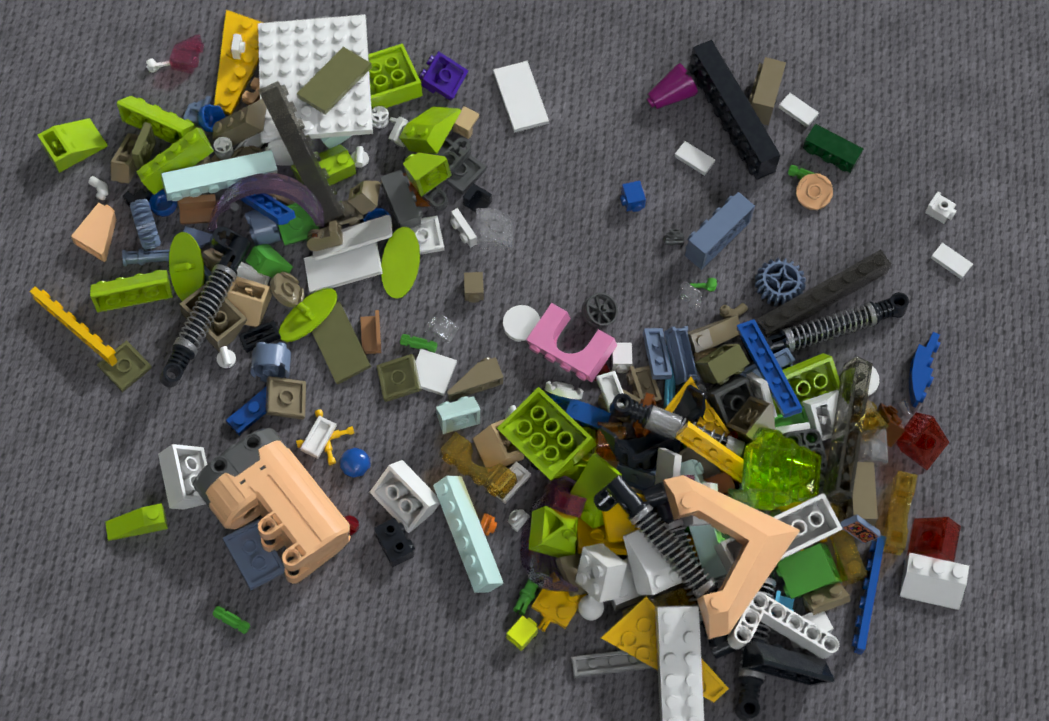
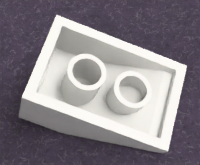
(647, 566)

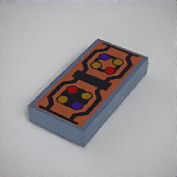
(860, 529)

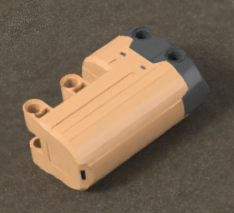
(269, 481)

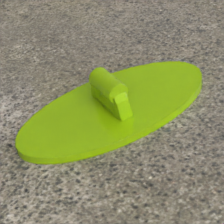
(400, 262)
(186, 265)
(308, 315)

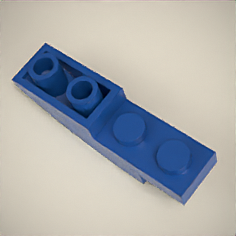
(920, 370)
(581, 412)

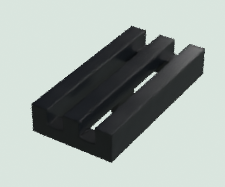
(267, 337)

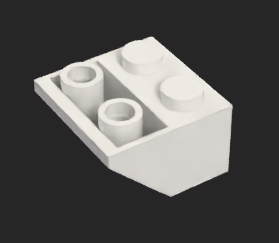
(822, 412)

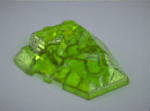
(778, 471)

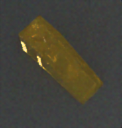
(873, 419)

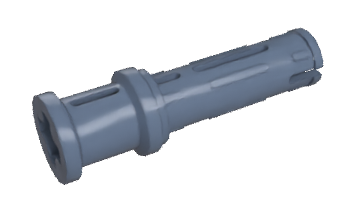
(141, 257)

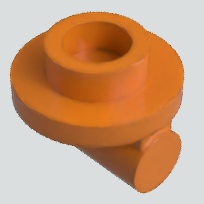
(488, 524)

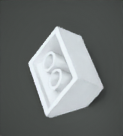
(179, 469)
(405, 495)
(933, 581)

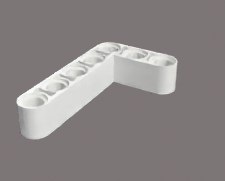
(781, 625)

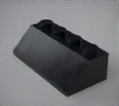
(786, 663)

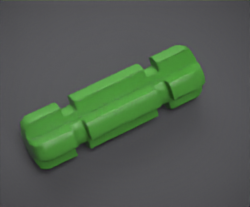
(800, 173)
(418, 343)
(231, 619)

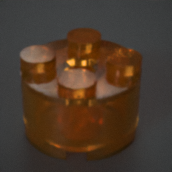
(602, 446)

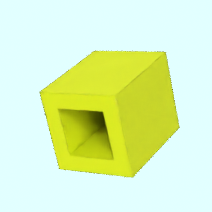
(522, 632)

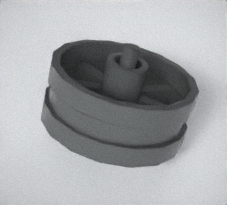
(599, 310)

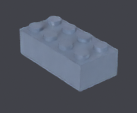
(719, 230)

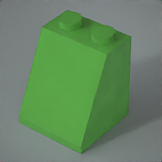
(808, 571)

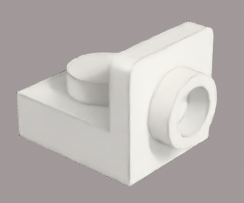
(399, 125)

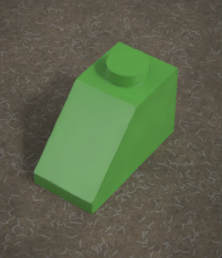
(267, 261)

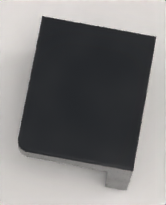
(140, 194)
(477, 198)

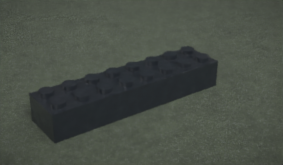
(734, 110)

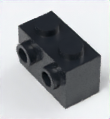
(393, 542)

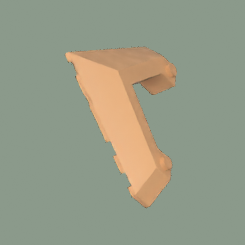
(762, 541)

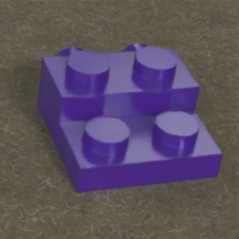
(442, 76)

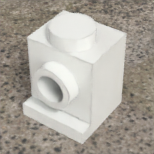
(941, 208)

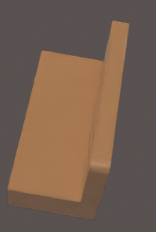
(196, 209)
(371, 334)

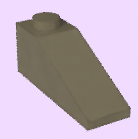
(122, 164)
(713, 334)
(481, 377)

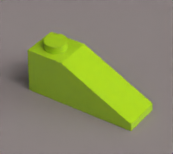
(137, 522)

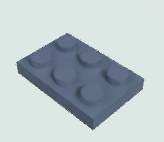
(251, 559)

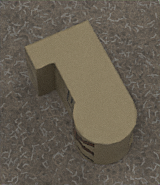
(325, 237)

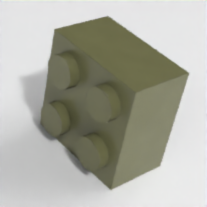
(721, 364)

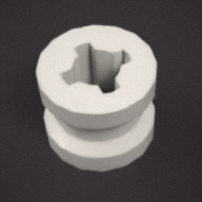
(380, 112)
(225, 144)

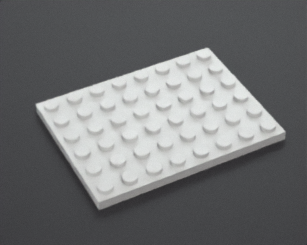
(296, 52)

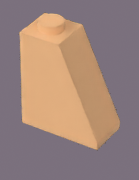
(96, 231)

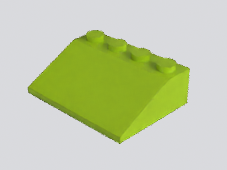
(392, 77)
(814, 376)
(546, 435)

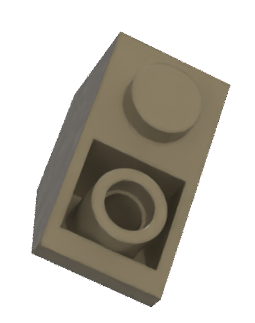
(365, 196)

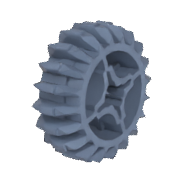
(145, 224)
(764, 280)

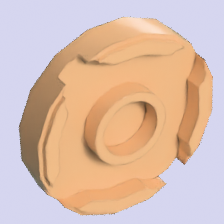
(814, 191)

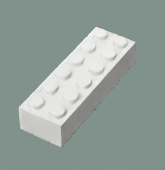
(813, 519)
(679, 663)

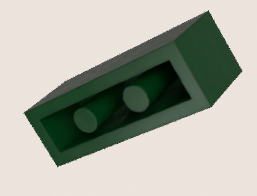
(832, 148)

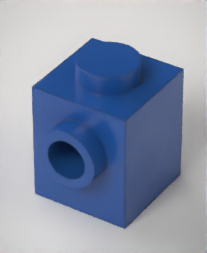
(633, 196)

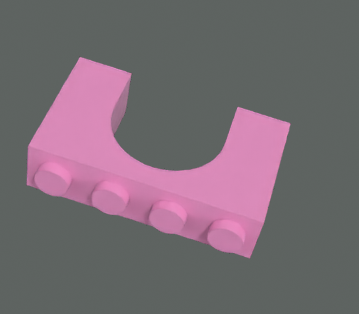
(584, 363)

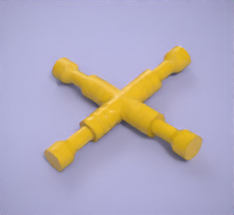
(336, 434)

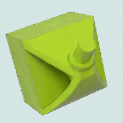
(553, 532)

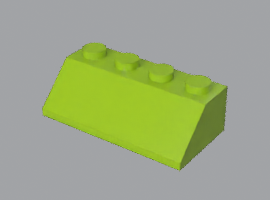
(164, 124)
(180, 155)
(131, 290)

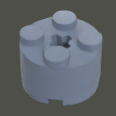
(262, 228)
(270, 360)

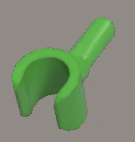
(709, 286)

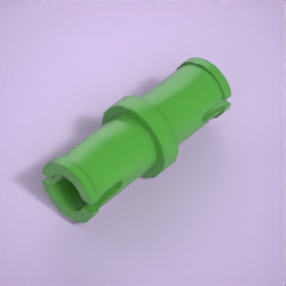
(526, 596)

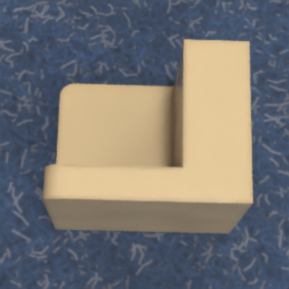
(465, 122)

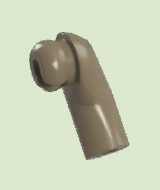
(726, 311)

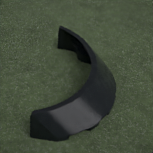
(644, 450)

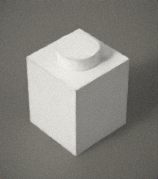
(622, 357)

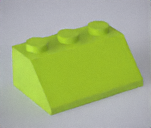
(337, 164)
(426, 171)

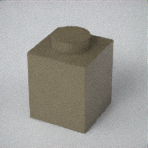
(473, 286)

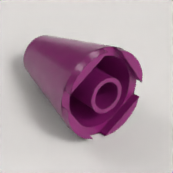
(672, 88)

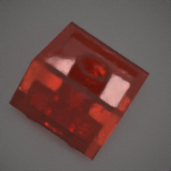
(922, 440)
(935, 538)

